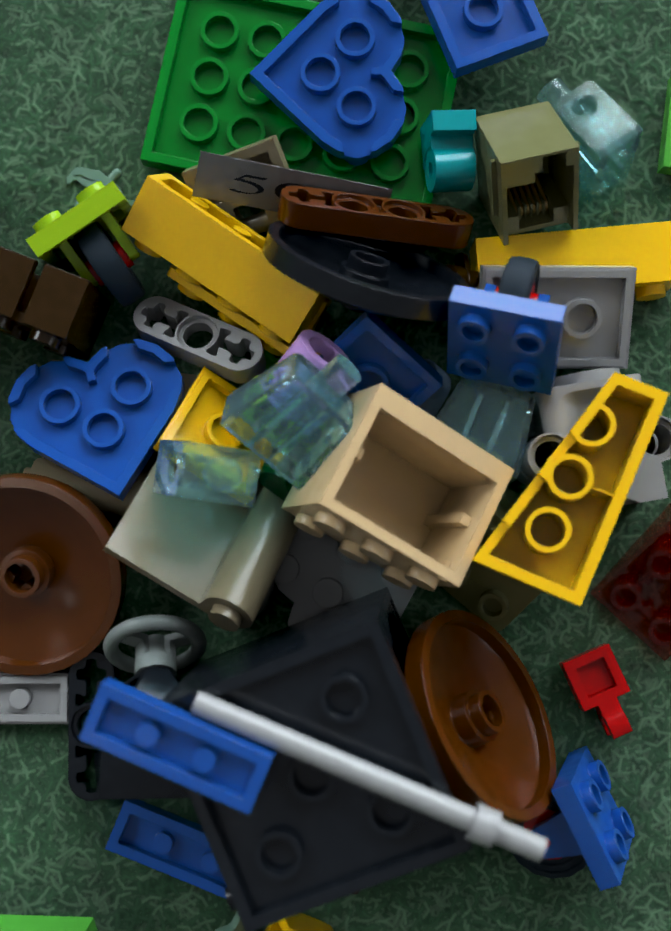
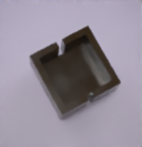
(52, 307)

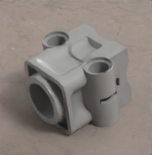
(559, 412)

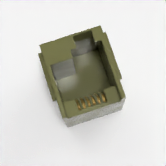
(527, 169)

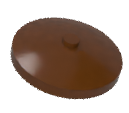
(54, 576)
(482, 715)

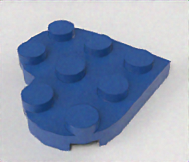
(339, 77)
(99, 413)

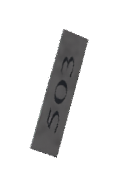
(261, 184)

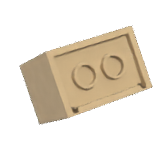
(403, 493)

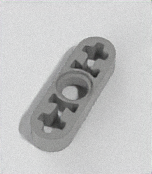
(212, 356)

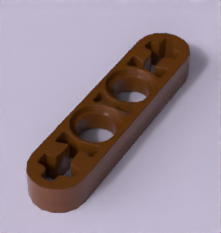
(374, 217)

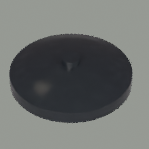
(363, 272)

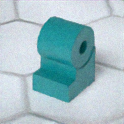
(449, 150)

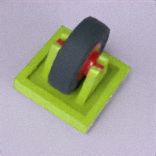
(84, 229)

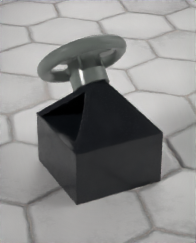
(155, 674)

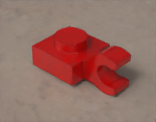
(597, 683)

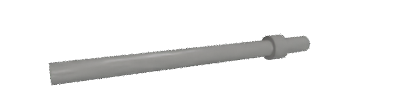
(480, 823)

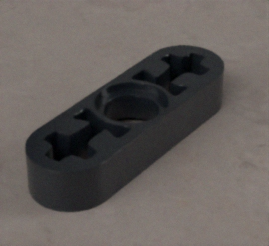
(82, 686)

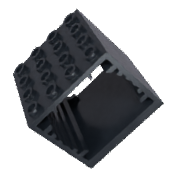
(310, 830)

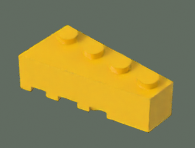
(572, 504)

